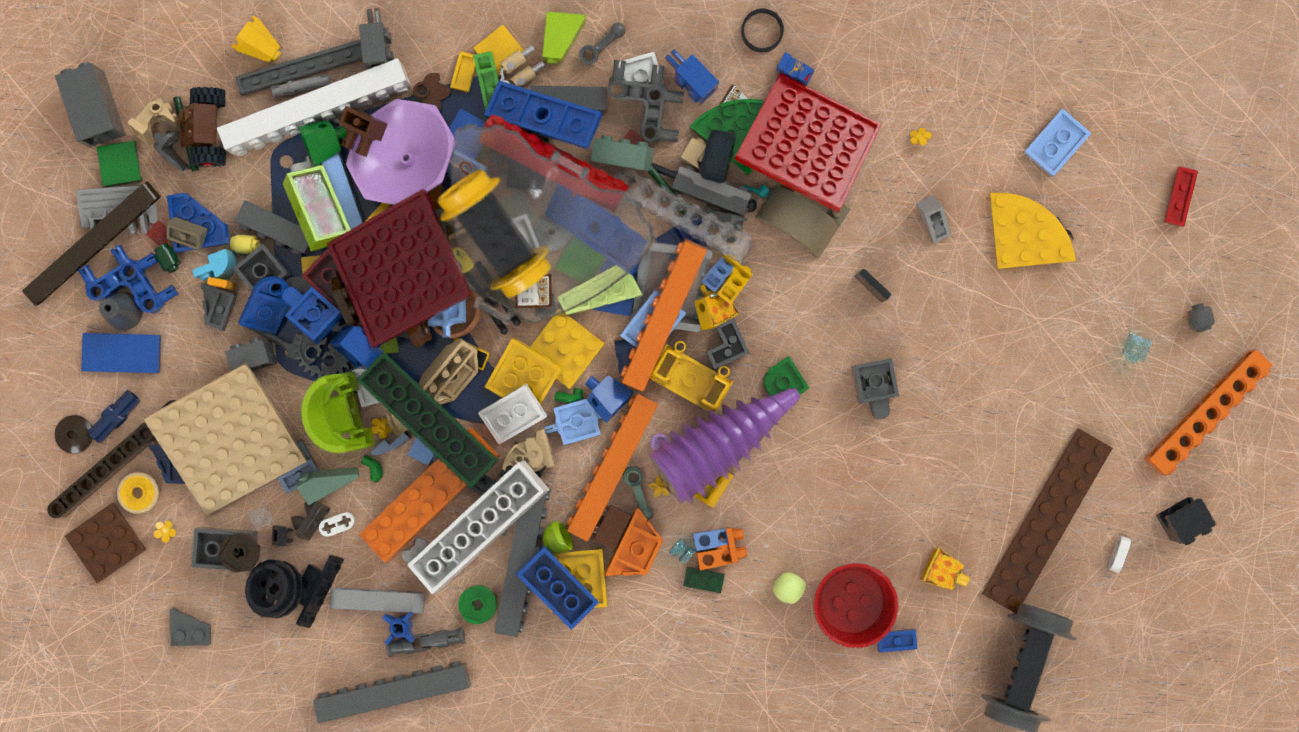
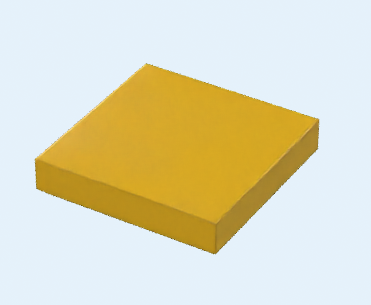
(501, 44)

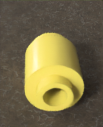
(244, 243)

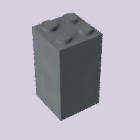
(89, 104)

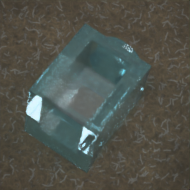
(1136, 348)

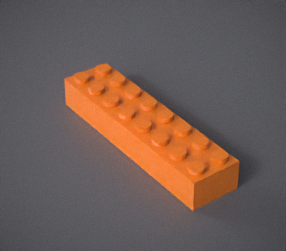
(416, 508)

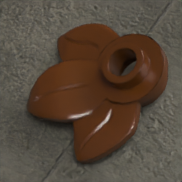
(434, 90)

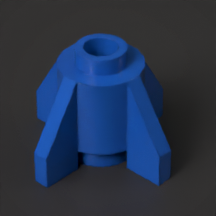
(398, 631)

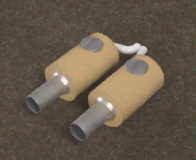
(514, 61)

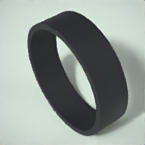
(766, 11)

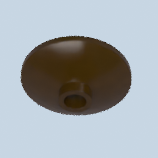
(81, 438)

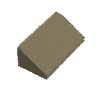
(186, 233)

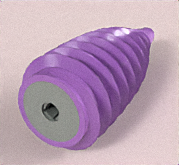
(718, 444)

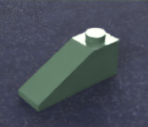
(323, 482)

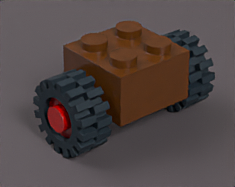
(199, 127)

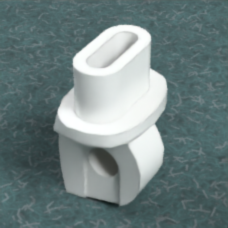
(303, 165)

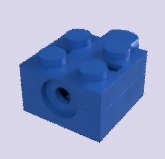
(693, 77)
(309, 313)

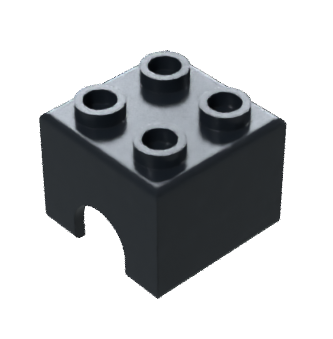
(1186, 520)

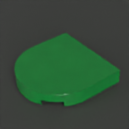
(784, 376)

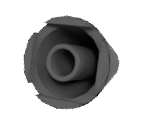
(121, 311)

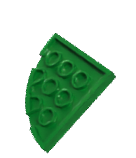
(730, 117)

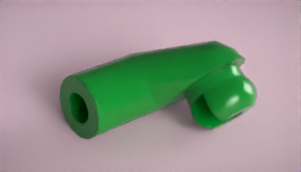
(569, 398)
(375, 468)

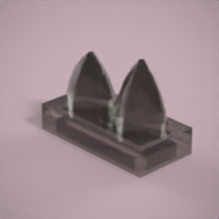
(307, 526)

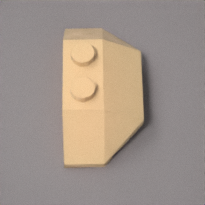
(450, 371)

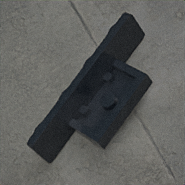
(315, 588)

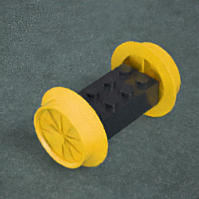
(494, 233)

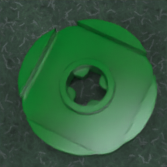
(467, 608)

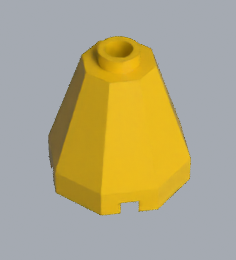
(257, 42)

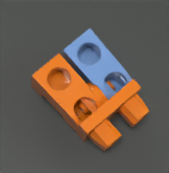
(724, 545)

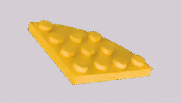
(1027, 233)

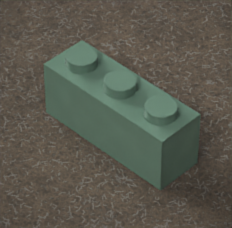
(622, 153)

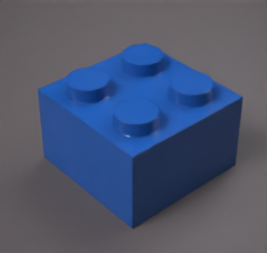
(355, 346)

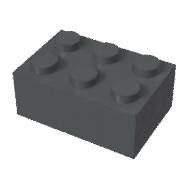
(207, 546)

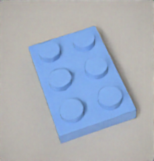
(1057, 142)
(637, 322)

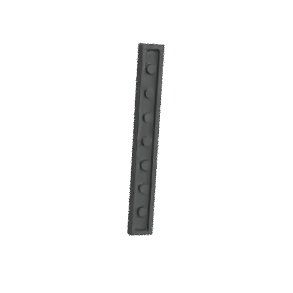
(299, 68)

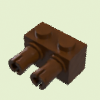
(361, 123)

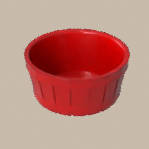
(856, 605)

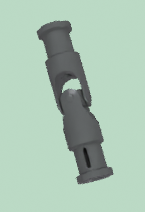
(438, 639)

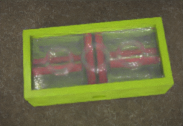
(315, 206)

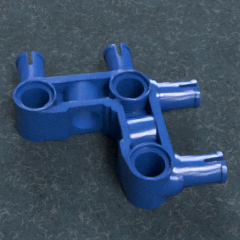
(137, 283)

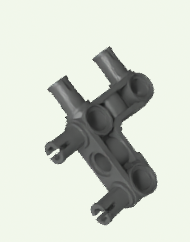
(653, 108)

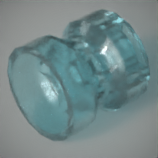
(682, 551)

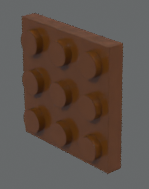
(105, 542)

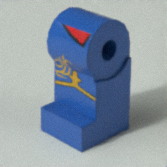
(795, 69)

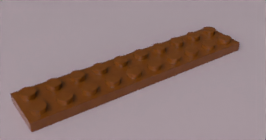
(1047, 520)

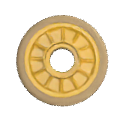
(129, 501)

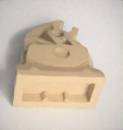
(533, 451)

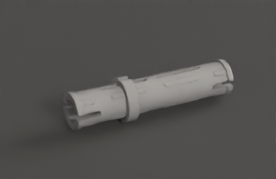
(294, 87)

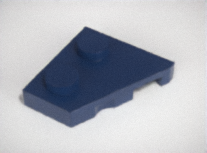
(168, 470)

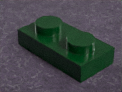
(703, 580)

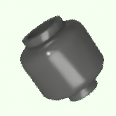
(1200, 318)

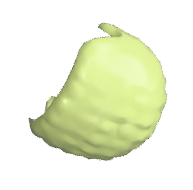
(789, 587)

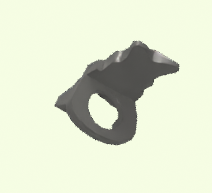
(164, 148)
(731, 217)

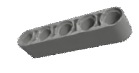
(377, 600)

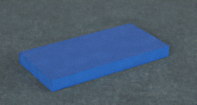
(121, 353)

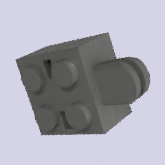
(375, 41)
(874, 386)

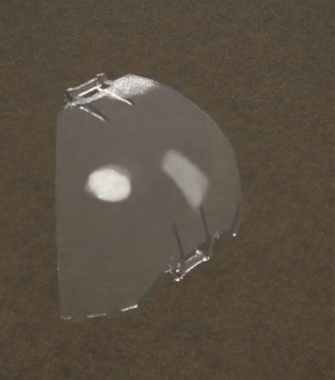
(589, 230)

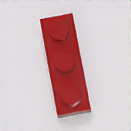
(1180, 196)

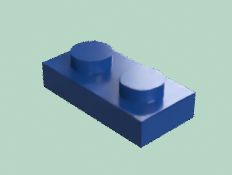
(898, 641)

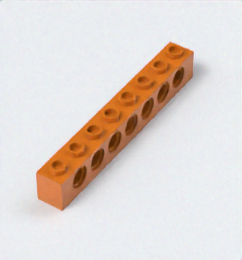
(1260, 369)

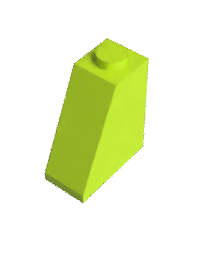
(560, 35)

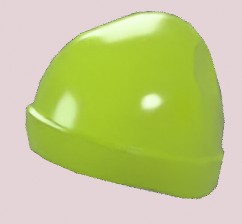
(557, 538)

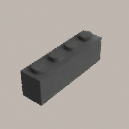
(589, 97)
(272, 226)

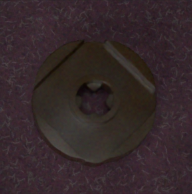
(250, 548)

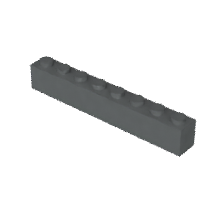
(515, 590)
(391, 692)

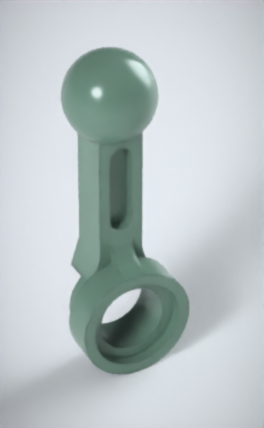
(636, 485)

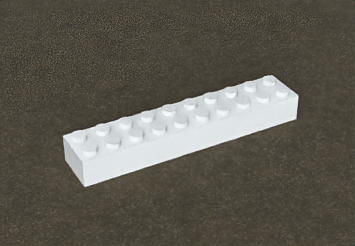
(314, 107)

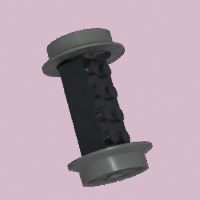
(1016, 709)

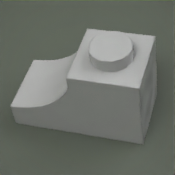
(934, 218)

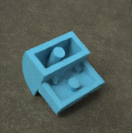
(220, 266)

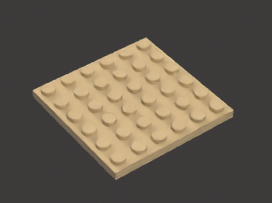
(225, 439)

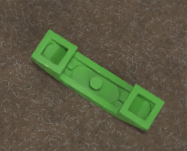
(487, 75)

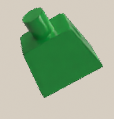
(321, 140)

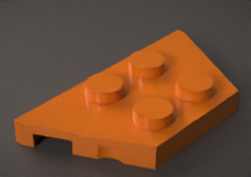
(636, 548)

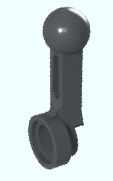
(617, 31)

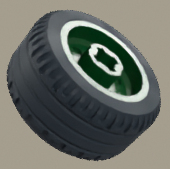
(717, 156)

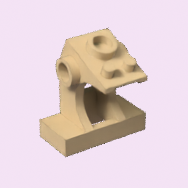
(148, 117)

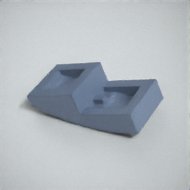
(385, 446)

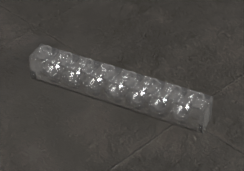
(736, 250)

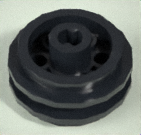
(285, 588)

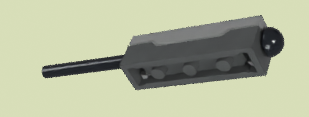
(709, 192)

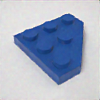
(190, 210)

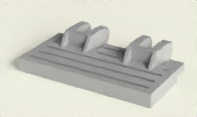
(99, 202)

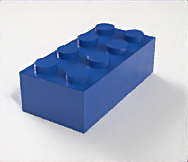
(557, 587)

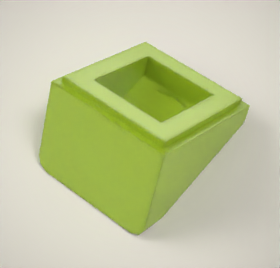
(390, 346)

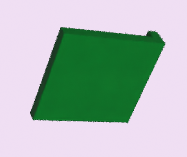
(119, 164)

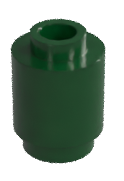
(167, 258)

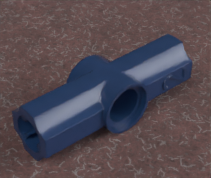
(114, 416)

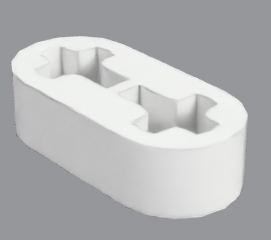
(339, 528)
(1119, 554)

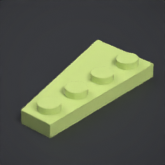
(623, 290)

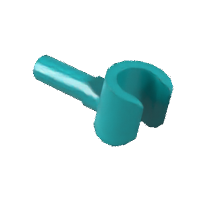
(762, 192)

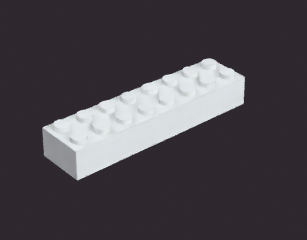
(478, 527)

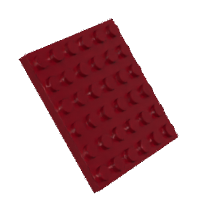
(399, 269)

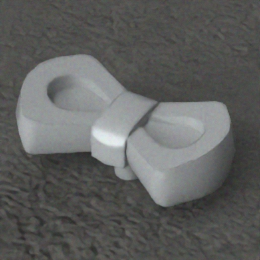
(420, 545)

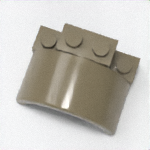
(801, 218)

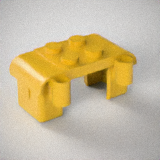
(691, 378)

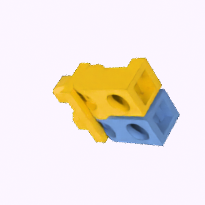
(730, 271)

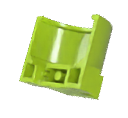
(330, 418)

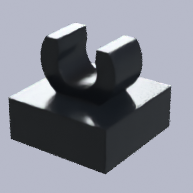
(279, 535)

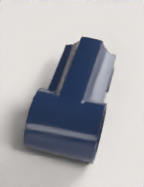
(622, 350)

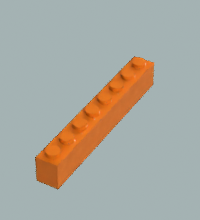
(664, 314)
(610, 471)

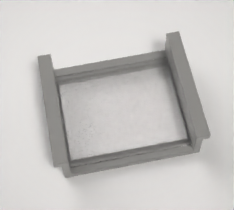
(653, 270)

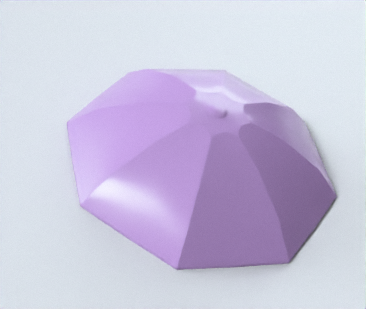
(408, 156)

